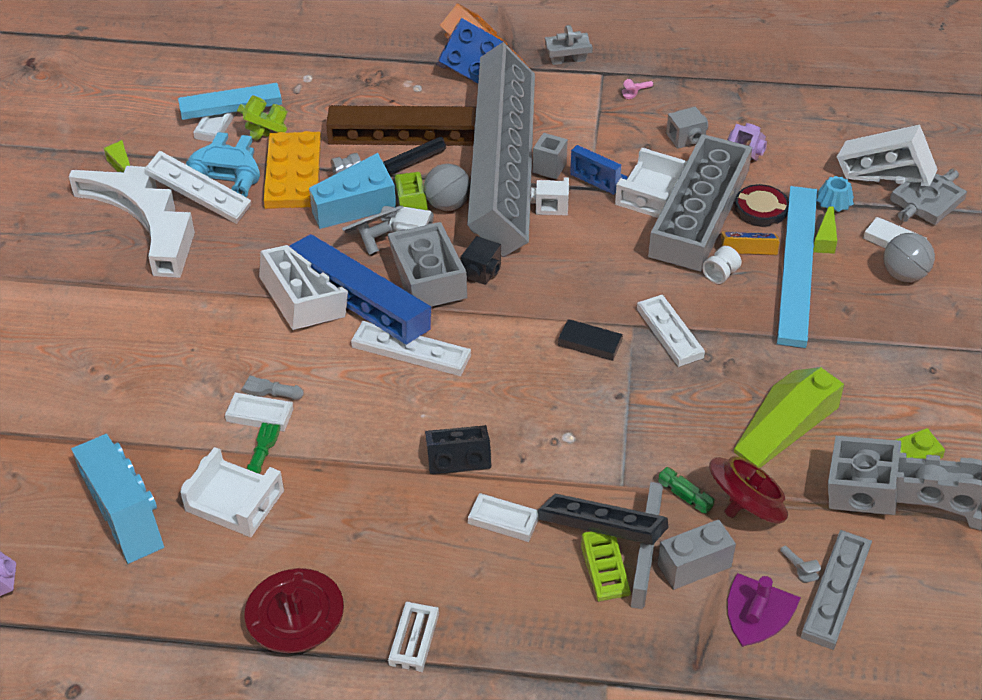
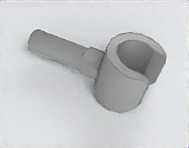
(805, 570)

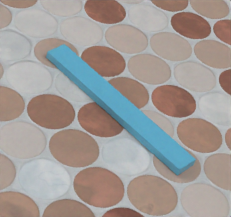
(797, 268)

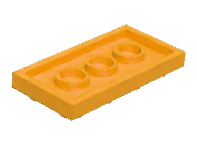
(291, 169)

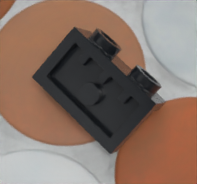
(458, 449)

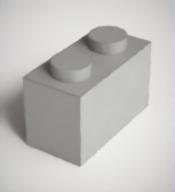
(696, 554)

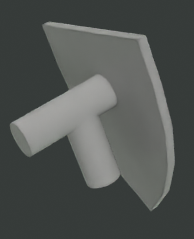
(368, 234)

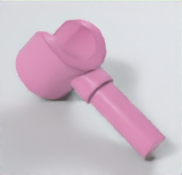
(632, 89)

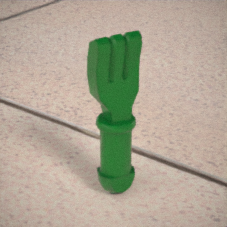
(266, 439)

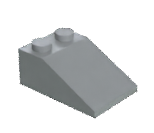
(429, 264)

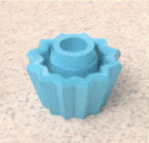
(836, 193)

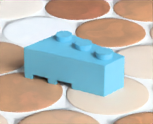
(353, 193)

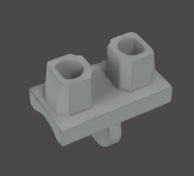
(567, 44)

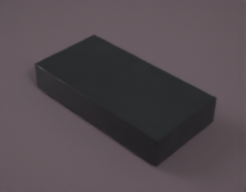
(590, 339)

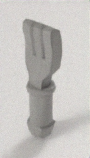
(261, 387)

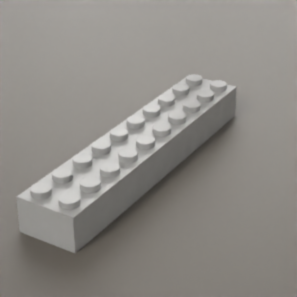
(502, 150)

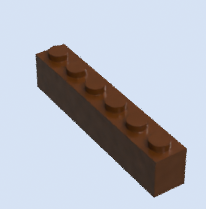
(400, 125)

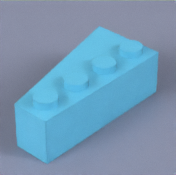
(119, 496)

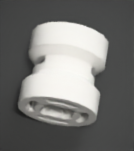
(722, 264)

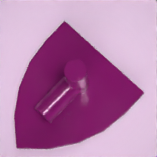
(758, 609)

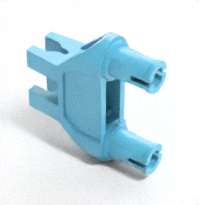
(228, 162)

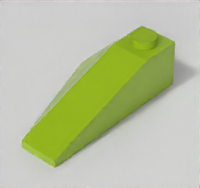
(789, 412)

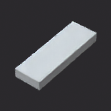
(670, 330)

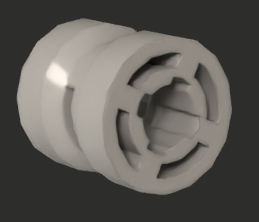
(339, 164)

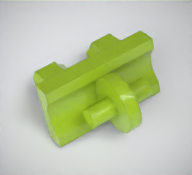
(260, 121)

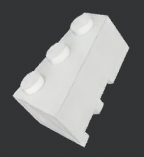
(889, 156)

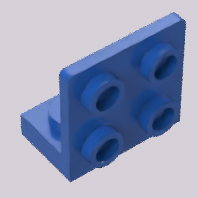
(465, 48)

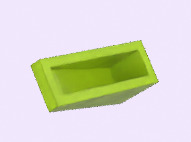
(117, 156)
(827, 236)

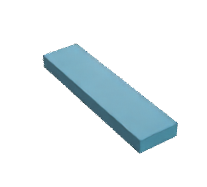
(226, 101)

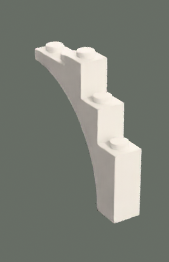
(155, 209)

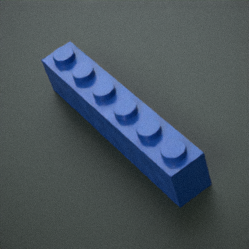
(368, 292)

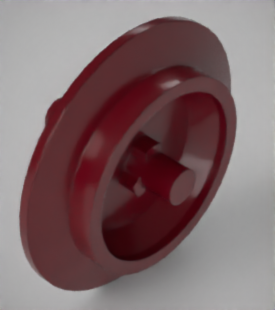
(749, 489)
(294, 610)

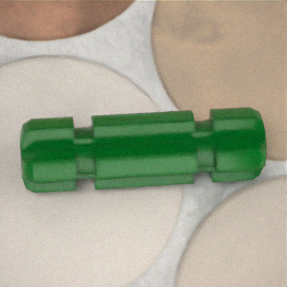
(686, 490)

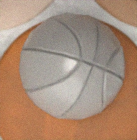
(447, 187)
(909, 257)

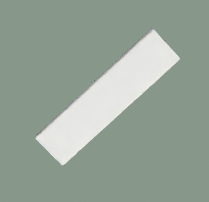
(198, 187)
(421, 351)

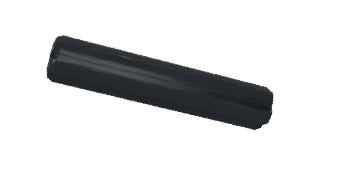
(415, 155)

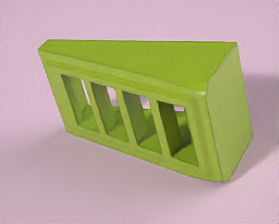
(411, 190)
(600, 545)

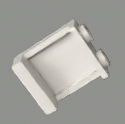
(649, 183)
(231, 493)

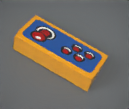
(751, 242)

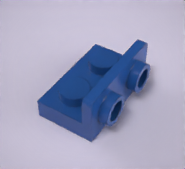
(595, 169)

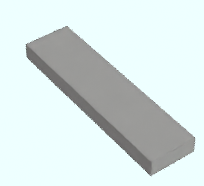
(646, 551)
(836, 590)

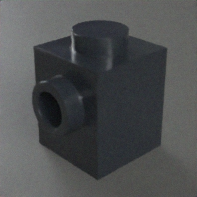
(482, 260)

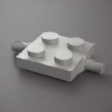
(930, 201)

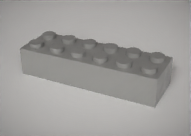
(700, 202)

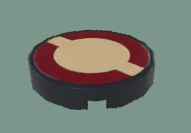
(761, 205)

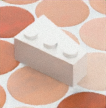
(299, 290)

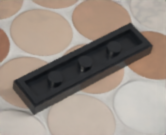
(604, 518)

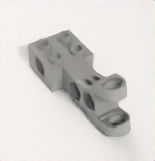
(876, 476)

